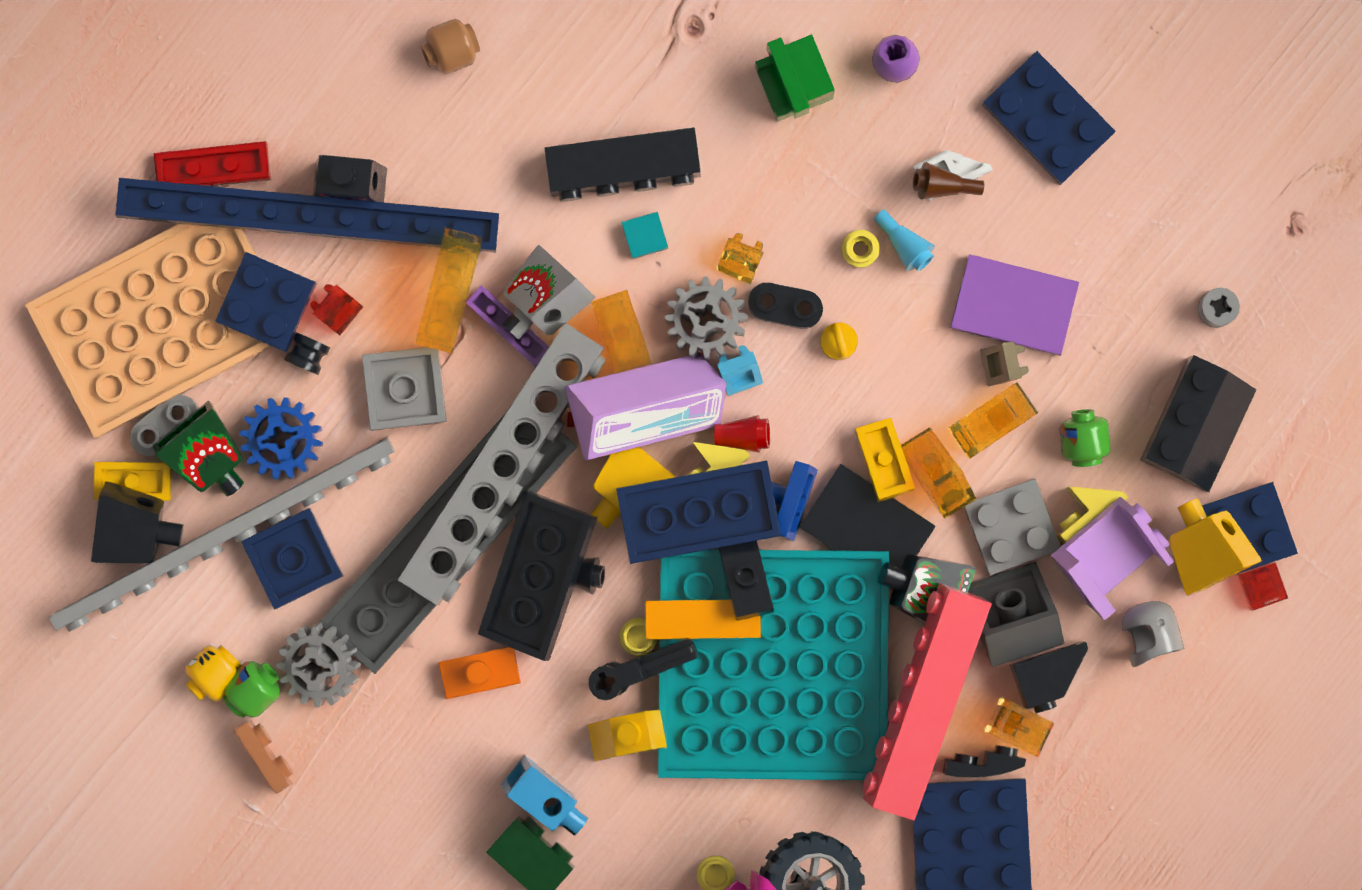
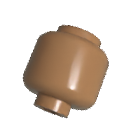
(450, 46)

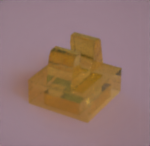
(740, 259)

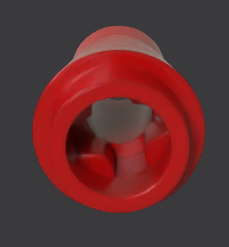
(745, 434)

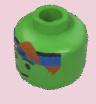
(1085, 438)
(252, 689)

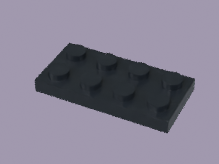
(537, 575)

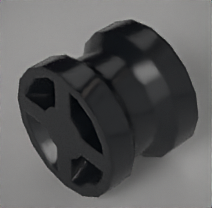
(307, 353)

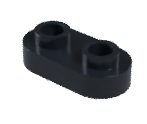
(785, 306)

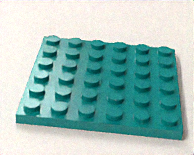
(799, 697)

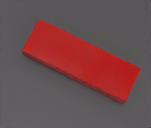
(215, 165)

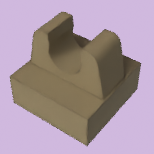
(1002, 363)

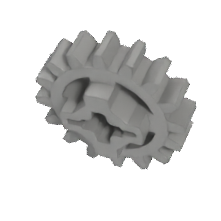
(712, 303)
(307, 676)

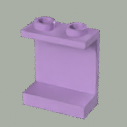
(1109, 552)

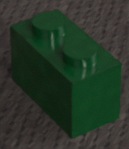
(530, 857)

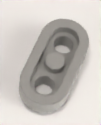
(160, 422)

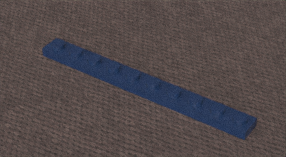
(299, 214)

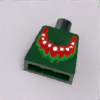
(202, 451)

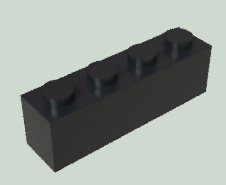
(623, 163)

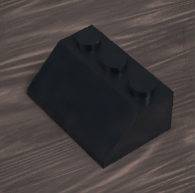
(1198, 423)

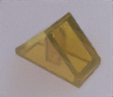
(1019, 727)

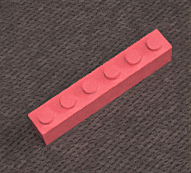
(926, 701)

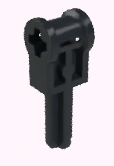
(640, 668)

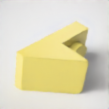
(719, 456)
(1092, 502)

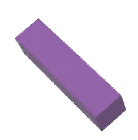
(495, 314)

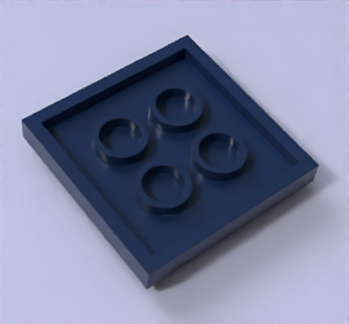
(973, 836)

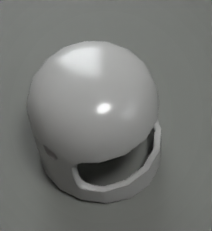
(1163, 635)

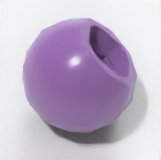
(895, 58)

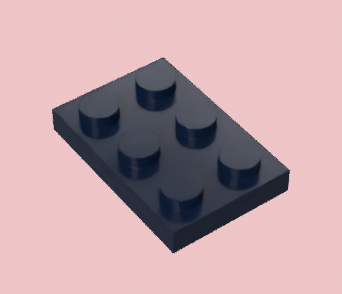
(1048, 117)

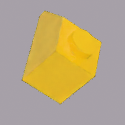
(627, 735)

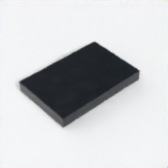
(853, 520)

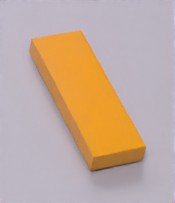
(697, 620)

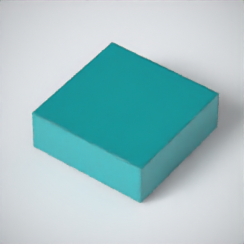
(645, 235)

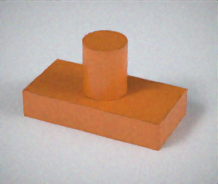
(479, 672)

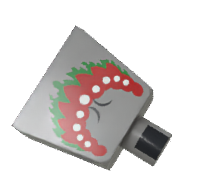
(544, 295)

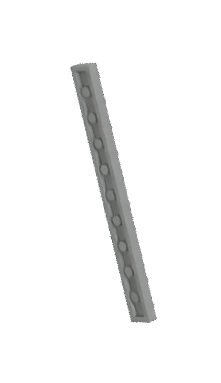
(210, 542)

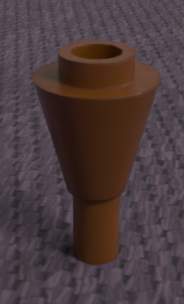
(937, 182)

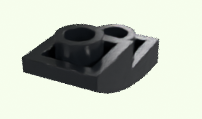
(1000, 761)

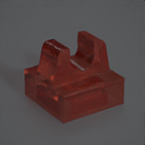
(336, 309)
(1262, 586)

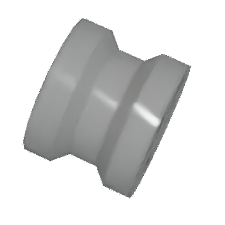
(1209, 311)

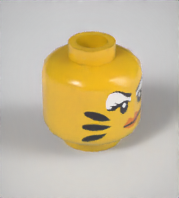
(211, 672)

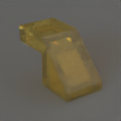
(993, 420)

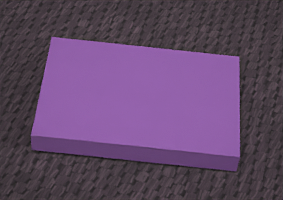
(1014, 305)

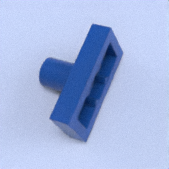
(793, 498)

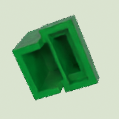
(794, 77)

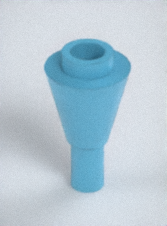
(910, 247)

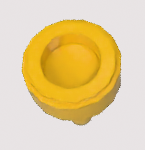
(839, 341)

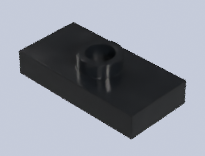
(746, 580)

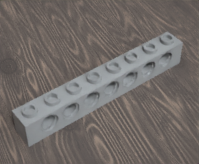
(419, 572)

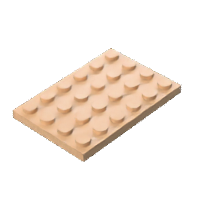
(146, 324)

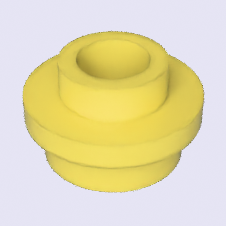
(864, 237)

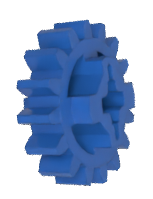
(285, 455)

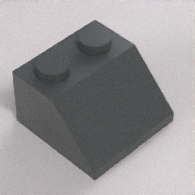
(1020, 615)

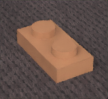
(256, 743)

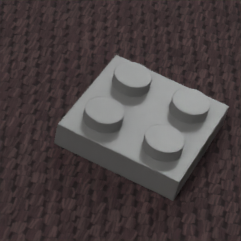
(404, 388)
(1012, 527)

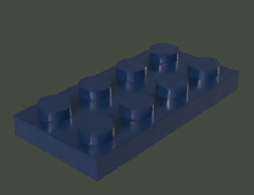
(698, 512)

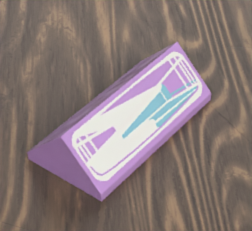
(646, 405)

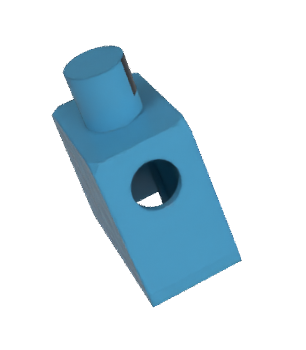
(532, 786)

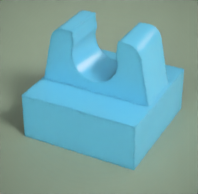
(740, 372)

